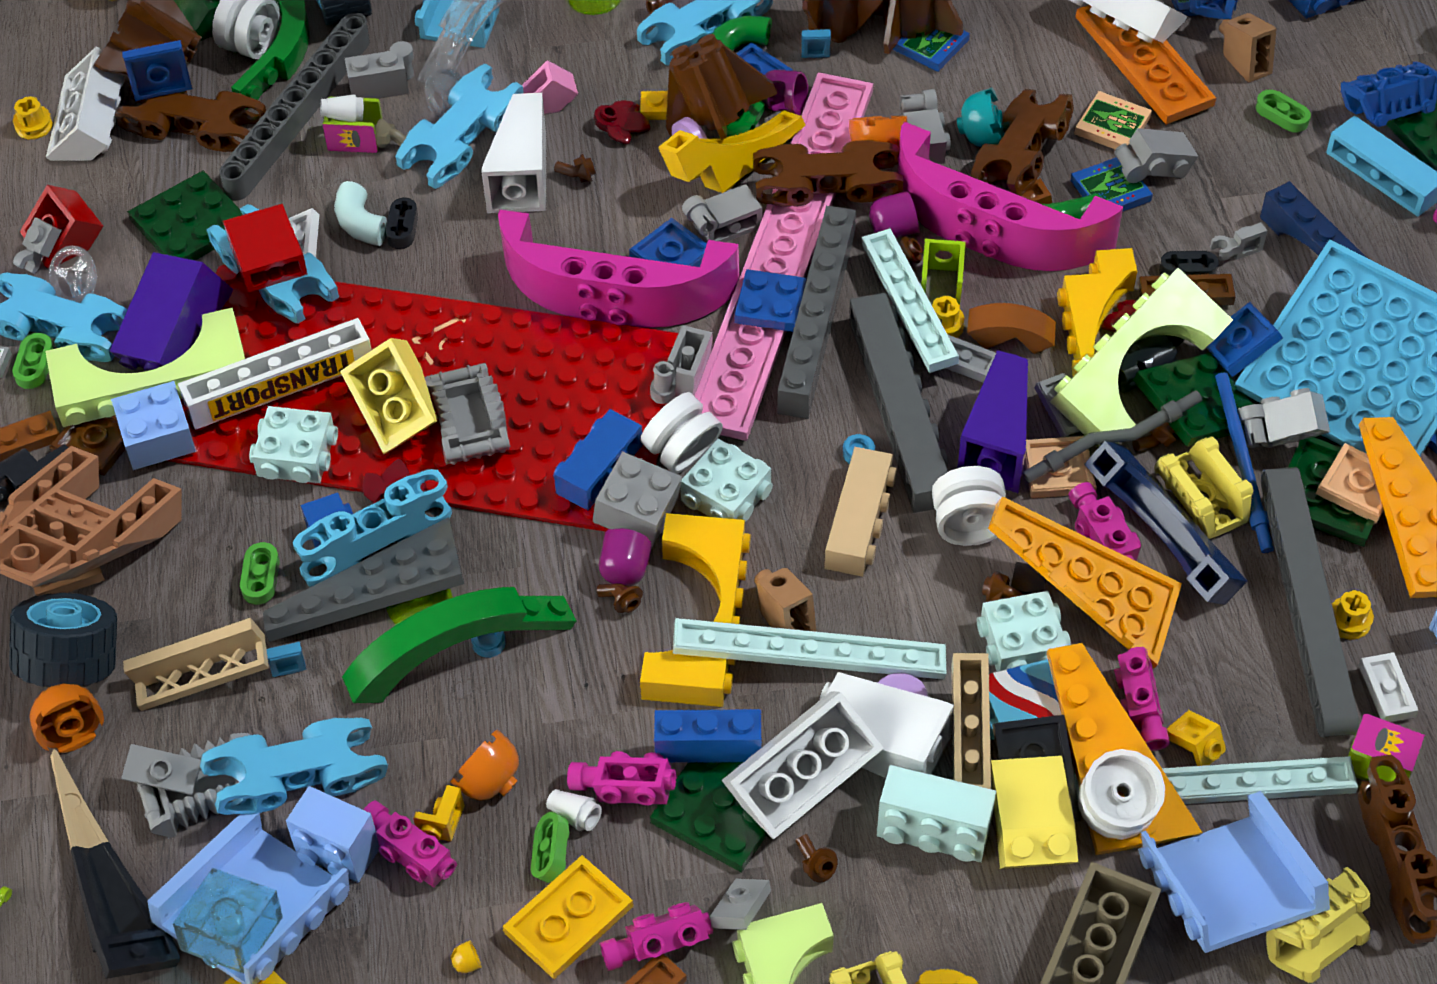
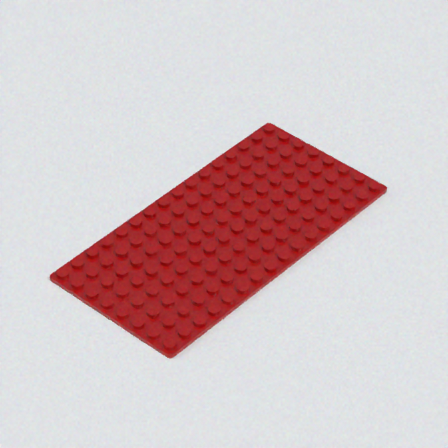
(549, 371)

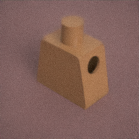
(1249, 45)
(783, 595)

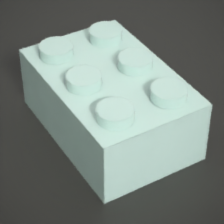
(935, 814)

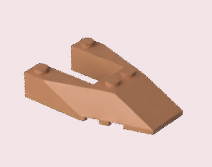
(58, 534)

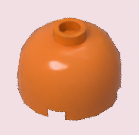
(877, 129)
(65, 717)
(489, 769)

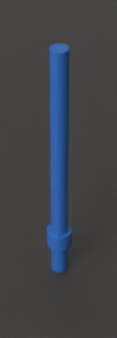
(1258, 517)

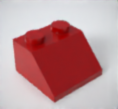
(70, 214)

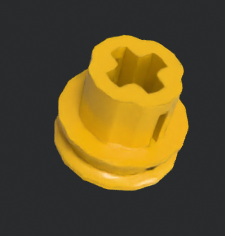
(31, 119)
(950, 314)
(1358, 607)

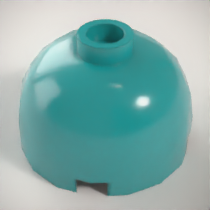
(981, 119)

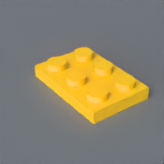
(568, 916)

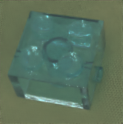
(227, 920)

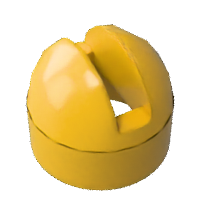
(465, 958)

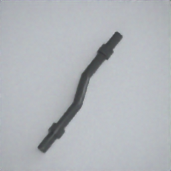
(1169, 413)

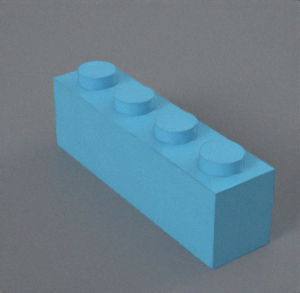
(1384, 165)

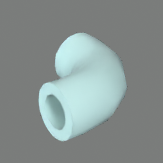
(353, 216)

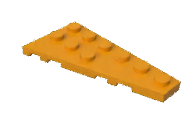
(1408, 501)
(1109, 587)
(1101, 725)

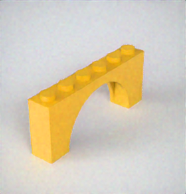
(716, 551)

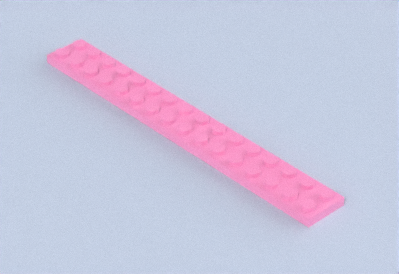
(783, 245)

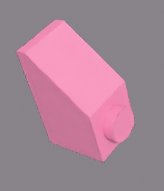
(555, 85)

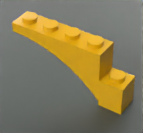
(726, 160)
(1092, 296)

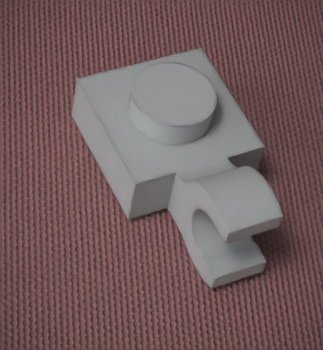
(39, 242)
(1244, 243)

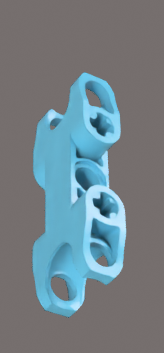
(693, 22)
(449, 138)
(286, 295)
(37, 309)
(351, 537)
(271, 771)

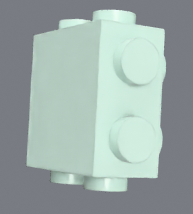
(293, 444)
(726, 483)
(1021, 629)

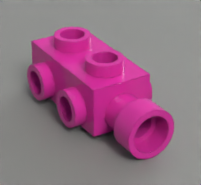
(1103, 521)
(1142, 696)
(625, 778)
(410, 846)
(665, 932)

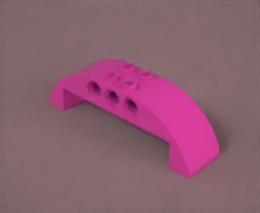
(998, 220)
(616, 286)

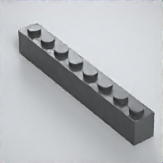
(816, 313)
(899, 397)

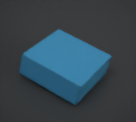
(815, 43)
(286, 659)

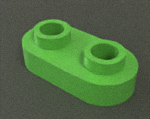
(1283, 111)
(30, 366)
(259, 576)
(549, 847)

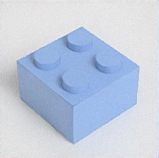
(153, 425)
(332, 834)

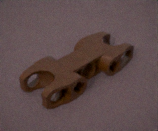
(210, 120)
(1026, 131)
(805, 174)
(1391, 823)

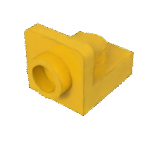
(654, 104)
(1198, 736)
(445, 815)

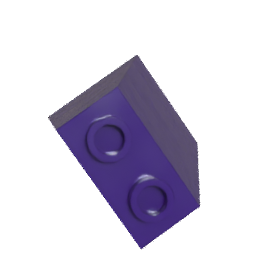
(167, 311)
(998, 421)

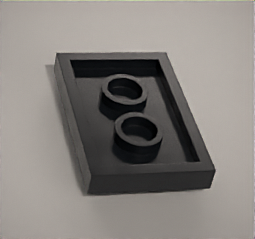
(1037, 739)

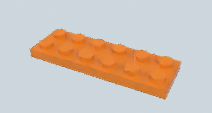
(1151, 68)

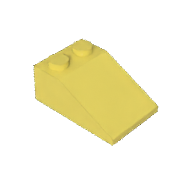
(391, 393)
(1033, 813)

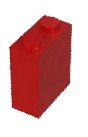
(265, 247)

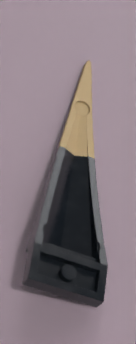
(111, 899)

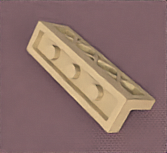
(198, 656)

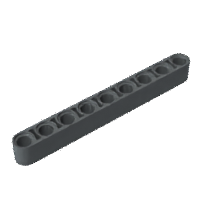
(293, 107)
(1309, 603)

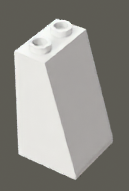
(517, 158)
(905, 723)

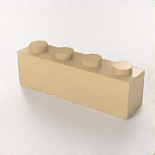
(859, 512)
(971, 719)

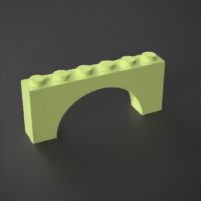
(1173, 309)
(86, 391)
(783, 945)

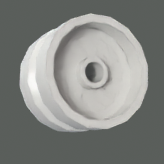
(246, 26)
(681, 432)
(966, 503)
(1124, 773)

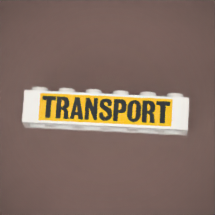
(273, 373)

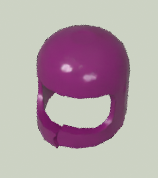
(791, 91)
(894, 213)
(624, 556)

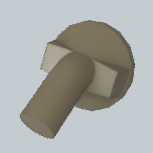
(386, 132)

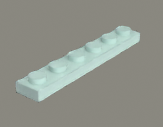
(910, 301)

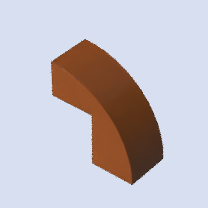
(1000, 322)

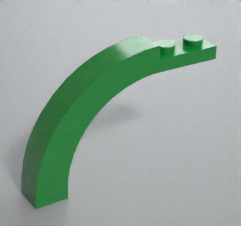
(283, 55)
(444, 625)

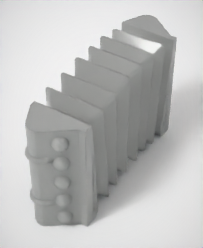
(468, 413)
(168, 808)

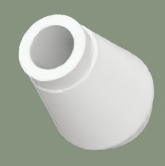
(343, 108)
(579, 810)

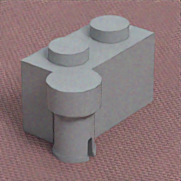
(381, 73)
(923, 113)
(1156, 155)
(725, 214)
(683, 367)
(1285, 419)

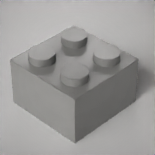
(637, 497)

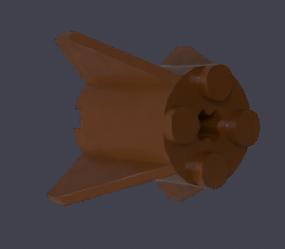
(839, 16)
(910, 17)
(146, 25)
(712, 85)

